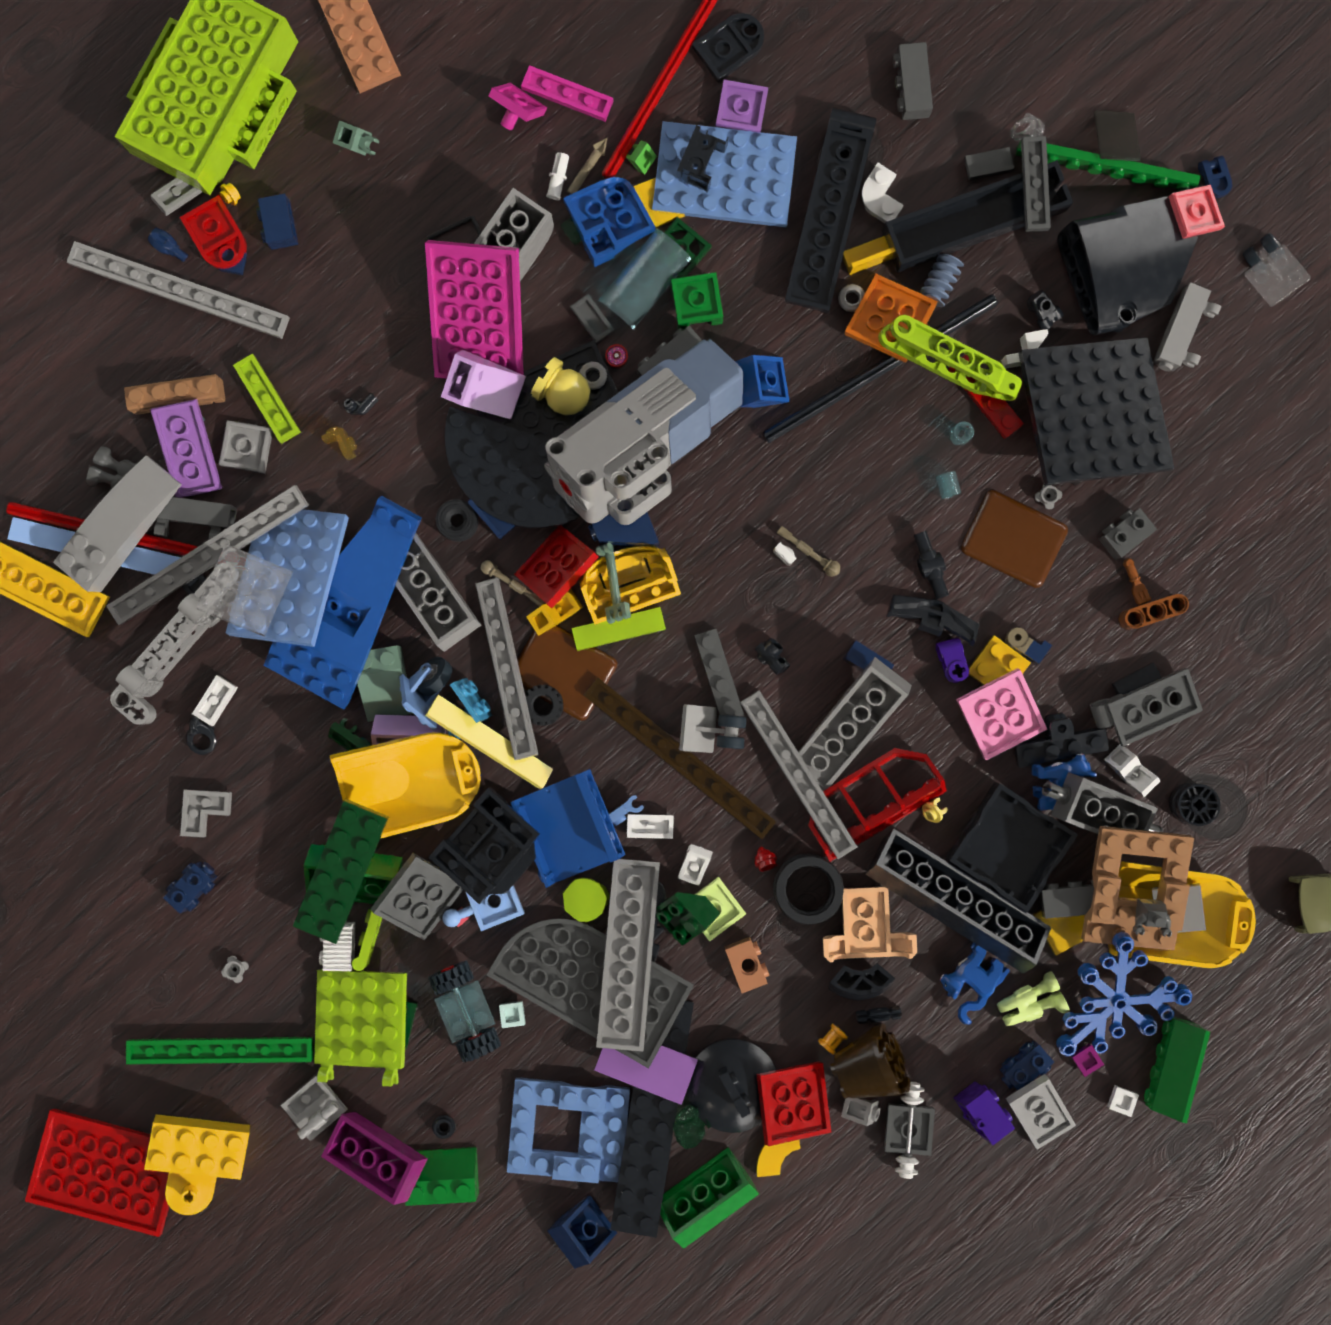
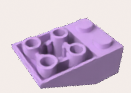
(482, 385)

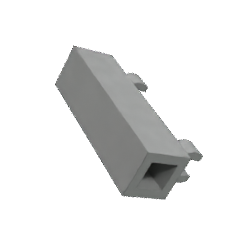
(1181, 328)

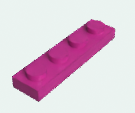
(567, 93)

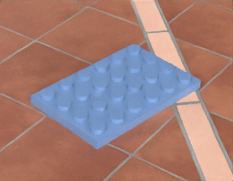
(747, 180)
(309, 548)

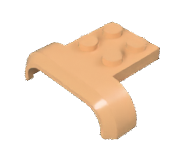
(868, 928)

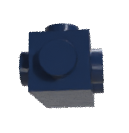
(196, 880)
(1025, 1066)

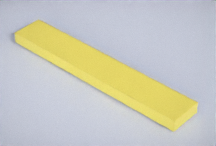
(487, 741)

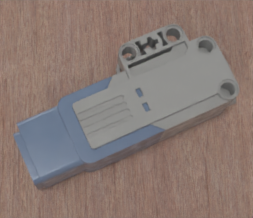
(630, 440)

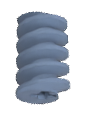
(940, 278)

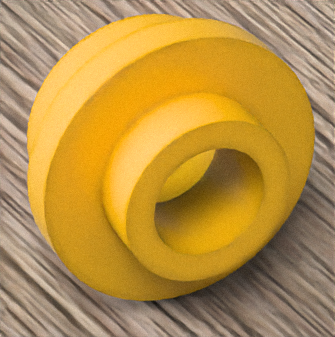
(229, 194)

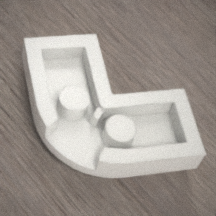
(874, 196)

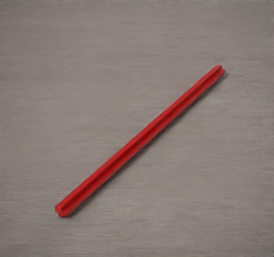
(658, 88)
(74, 523)

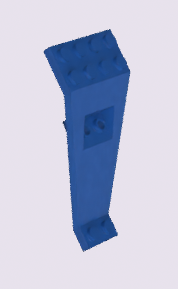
(361, 586)

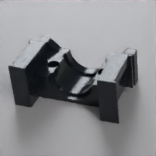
(698, 155)

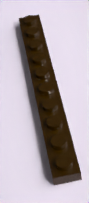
(682, 761)

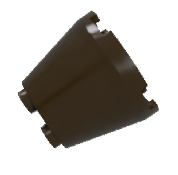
(871, 1066)

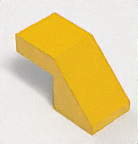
(546, 618)

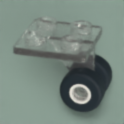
(1274, 270)

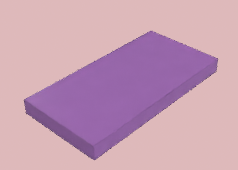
(186, 447)
(666, 1076)

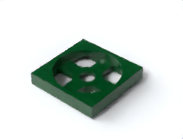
(679, 225)

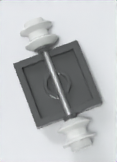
(909, 1130)

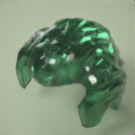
(689, 1127)

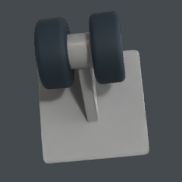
(699, 729)

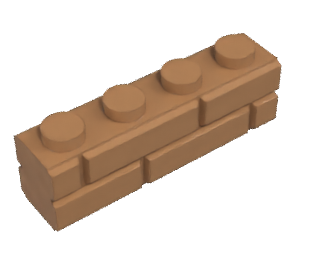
(148, 396)

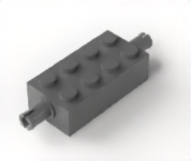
(1094, 805)

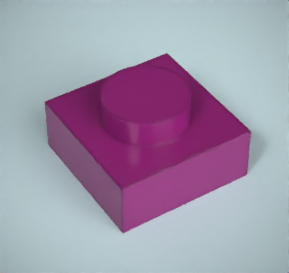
(1087, 1060)

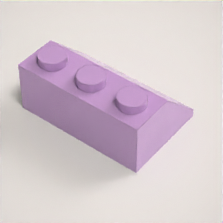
(395, 727)

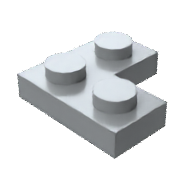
(198, 805)

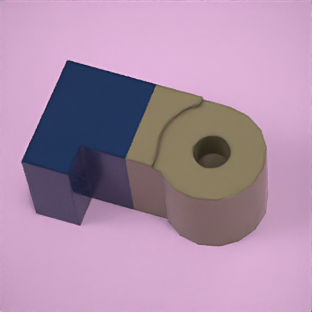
(1025, 646)

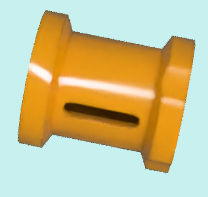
(833, 1039)

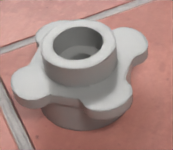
(1055, 494)
(236, 976)

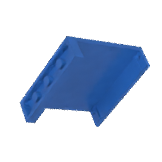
(571, 826)

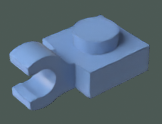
(618, 815)

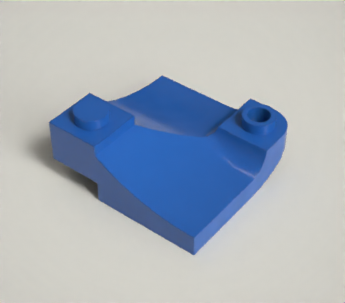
(608, 218)

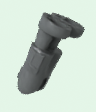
(103, 458)

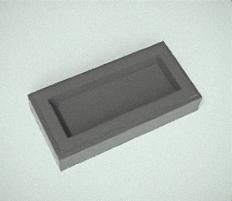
(989, 163)
(592, 319)

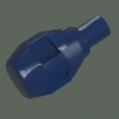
(166, 244)

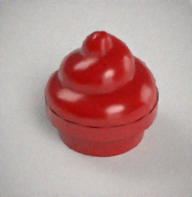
(765, 860)

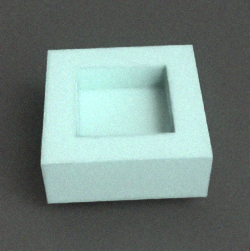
(512, 1014)

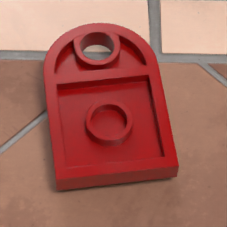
(214, 232)

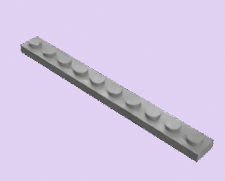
(178, 290)
(207, 555)

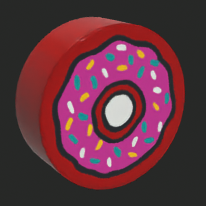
(616, 356)

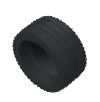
(822, 913)

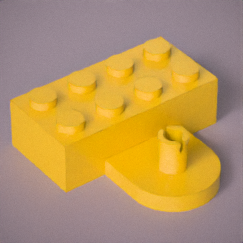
(195, 1156)

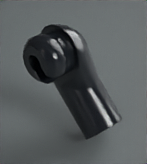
(360, 407)

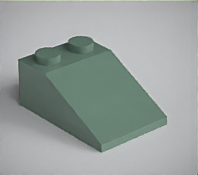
(381, 683)

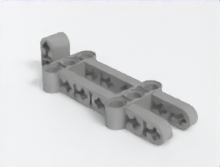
(145, 678)

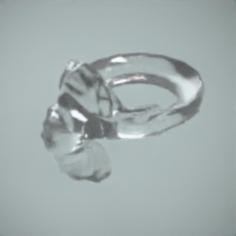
(1034, 129)

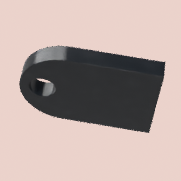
(728, 46)

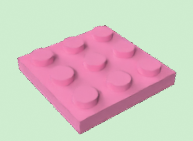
(1001, 714)

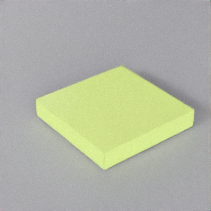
(725, 903)

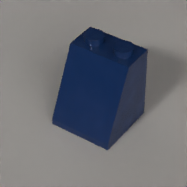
(635, 534)

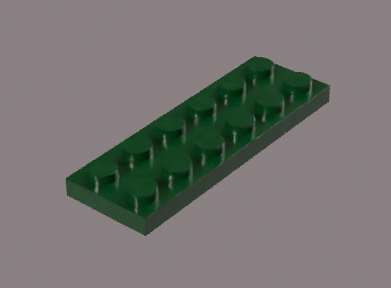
(340, 871)

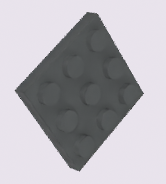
(417, 897)

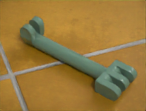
(618, 609)

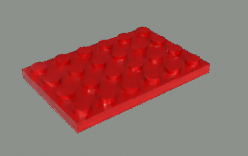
(98, 1174)

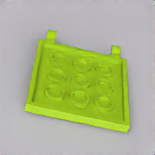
(360, 1022)

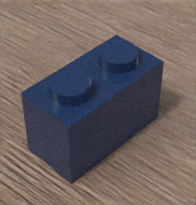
(277, 221)

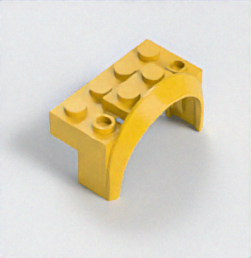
(630, 566)

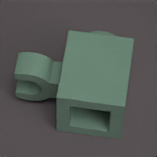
(354, 138)

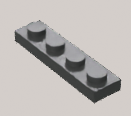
(1035, 183)
(718, 673)

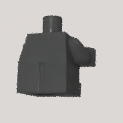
(1152, 914)

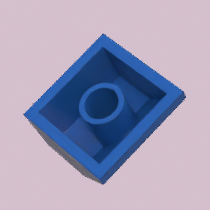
(763, 381)

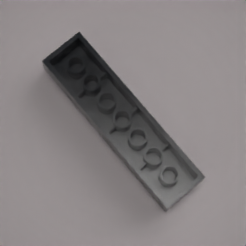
(959, 901)

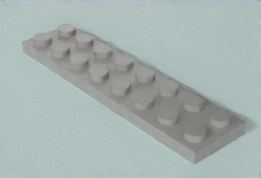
(628, 955)

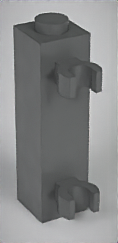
(195, 512)

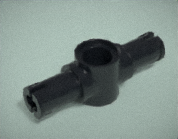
(931, 564)

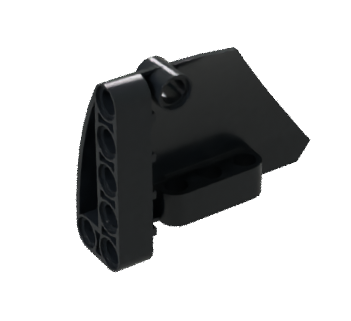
(1125, 263)

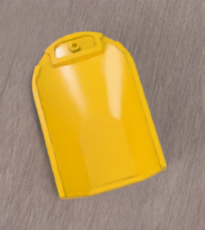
(410, 779)
(1227, 916)

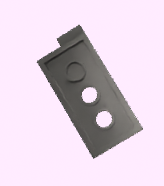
(1131, 710)

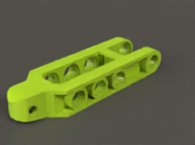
(925, 340)

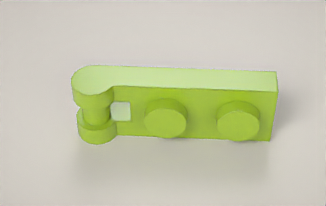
(367, 941)

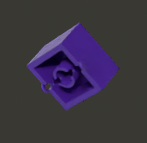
(984, 1112)

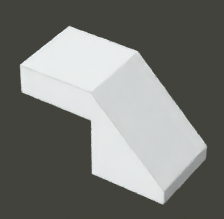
(1028, 341)
(1131, 771)

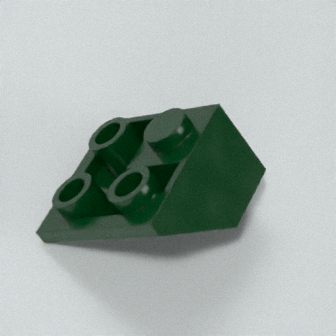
(686, 915)

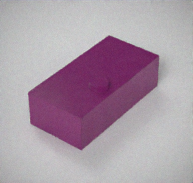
(374, 1158)

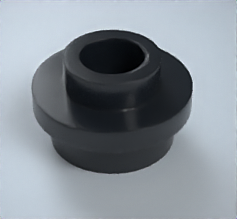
(438, 1131)

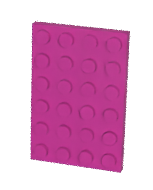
(474, 303)

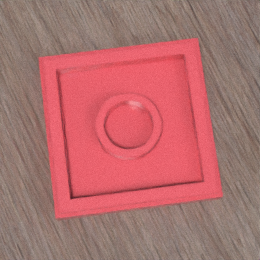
(1196, 211)

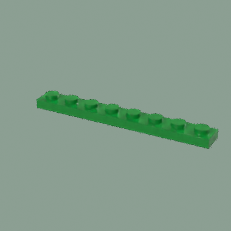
(1119, 169)
(219, 1050)

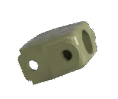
(1314, 902)

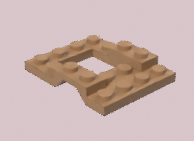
(1116, 914)

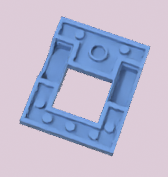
(600, 1137)

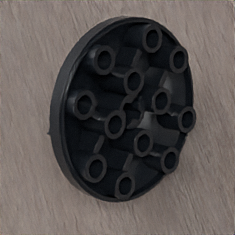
(727, 1085)

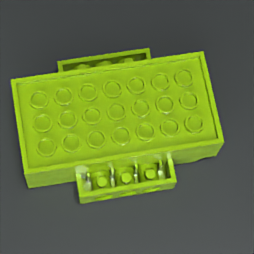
(210, 91)

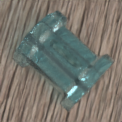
(969, 433)

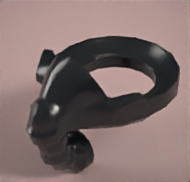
(196, 727)

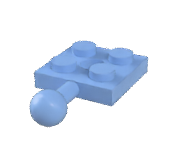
(485, 914)

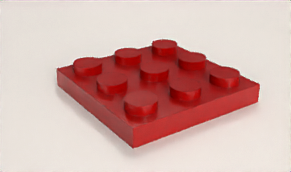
(556, 566)
(793, 1103)

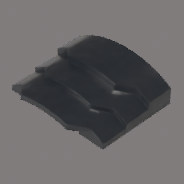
(488, 848)

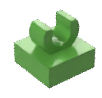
(642, 157)

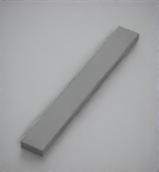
(506, 669)
(798, 775)

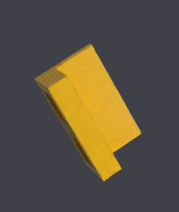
(867, 255)

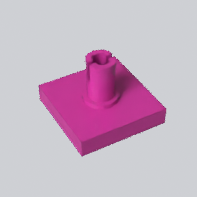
(517, 104)

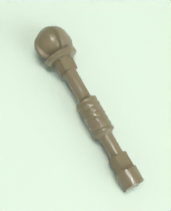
(489, 567)
(831, 567)

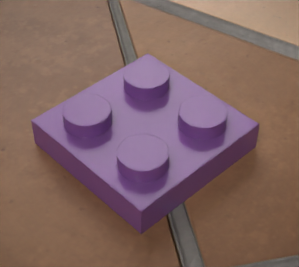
(741, 106)

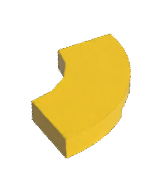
(771, 1157)

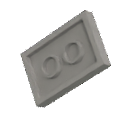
(1040, 1111)

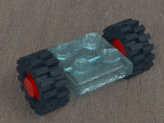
(464, 1011)

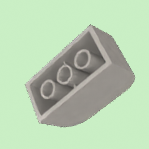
(520, 225)

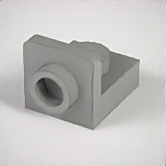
(861, 1110)

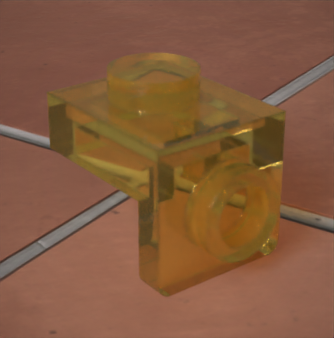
(346, 443)

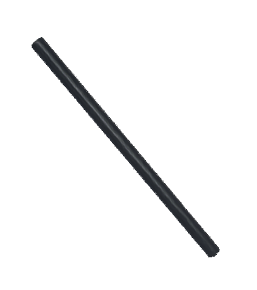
(871, 373)

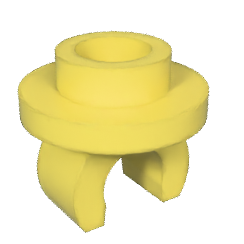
(932, 812)

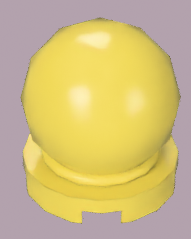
(564, 390)

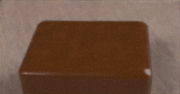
(1014, 538)
(556, 662)

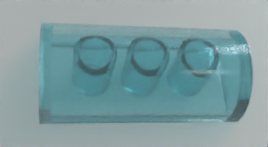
(645, 278)

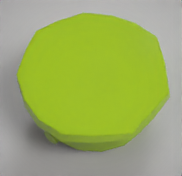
(585, 899)

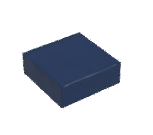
(238, 268)

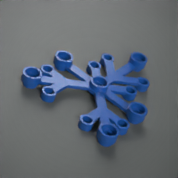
(1118, 1000)

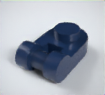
(1221, 182)

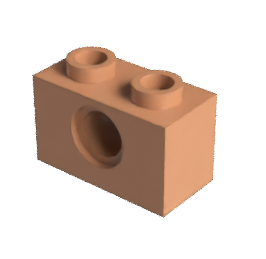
(750, 978)

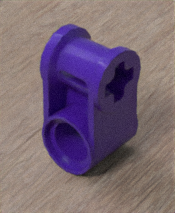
(951, 657)

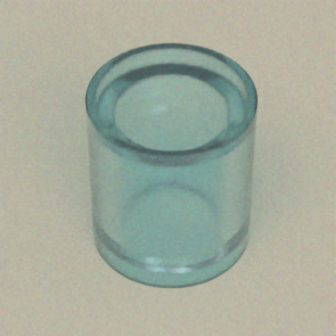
(948, 484)

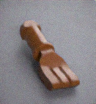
(1138, 590)

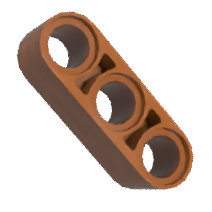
(1163, 607)

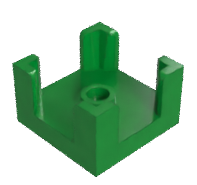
(697, 300)

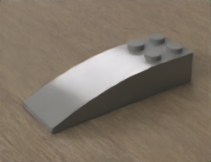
(117, 525)
(434, 597)
(853, 722)

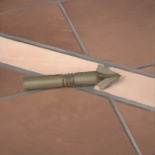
(599, 149)

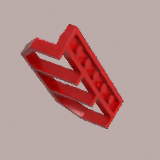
(893, 811)

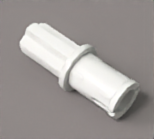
(557, 176)

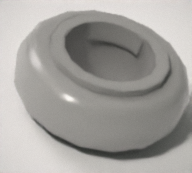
(852, 288)
(601, 370)

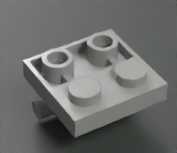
(313, 1108)

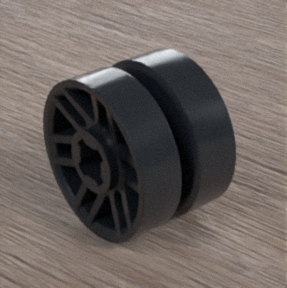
(1206, 802)

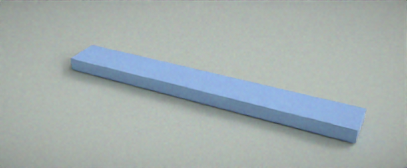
(56, 539)

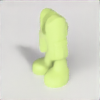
(1026, 1001)

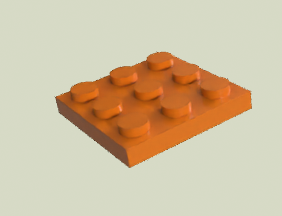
(880, 306)

